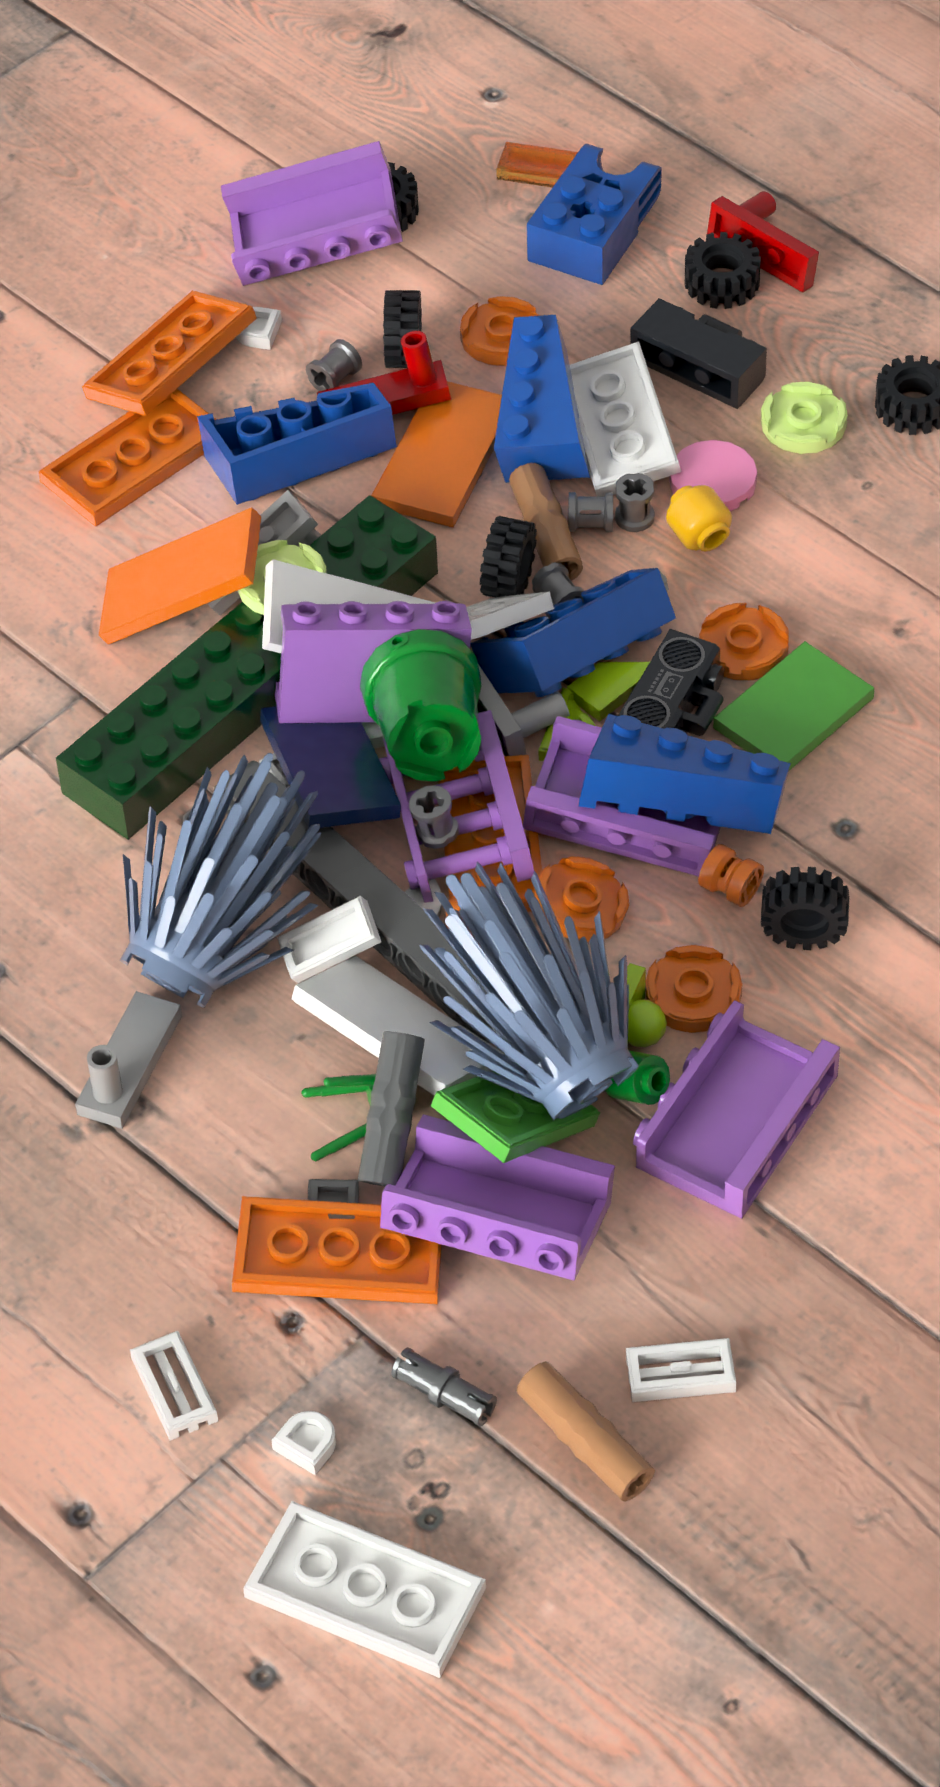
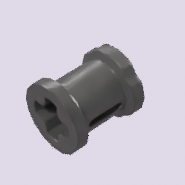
(334, 366)
(634, 506)
(601, 520)
(556, 580)
(428, 816)

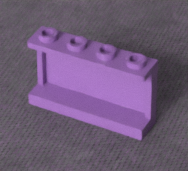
(312, 213)
(331, 643)
(645, 837)
(734, 1111)
(521, 1212)

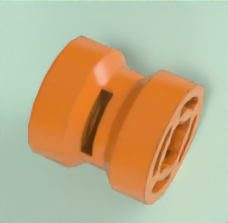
(731, 875)

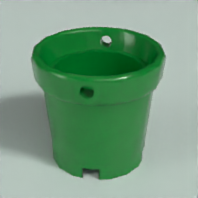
(425, 701)

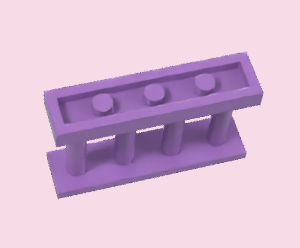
(500, 814)

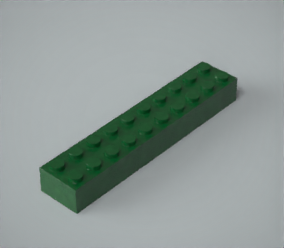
(216, 687)

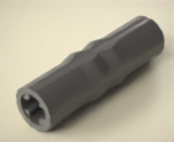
(391, 1108)

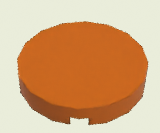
(488, 328)
(748, 639)
(582, 889)
(693, 986)

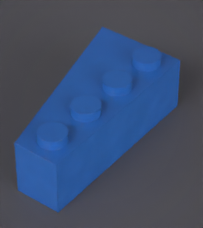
(539, 404)
(297, 440)
(576, 634)
(682, 776)

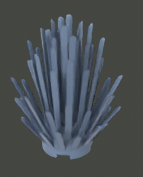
(218, 886)
(546, 1007)

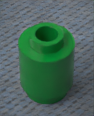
(645, 1083)

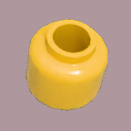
(699, 517)

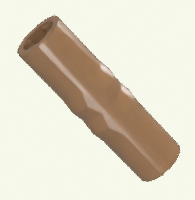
(542, 508)
(585, 1431)

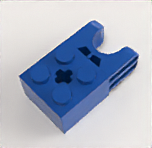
(591, 216)

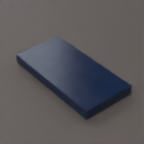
(336, 764)

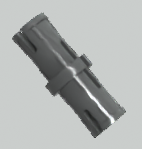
(444, 1386)

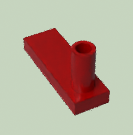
(779, 252)
(413, 387)

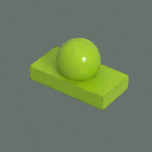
(645, 1017)

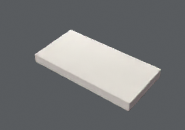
(621, 419)
(296, 584)
(367, 1003)
(365, 1588)

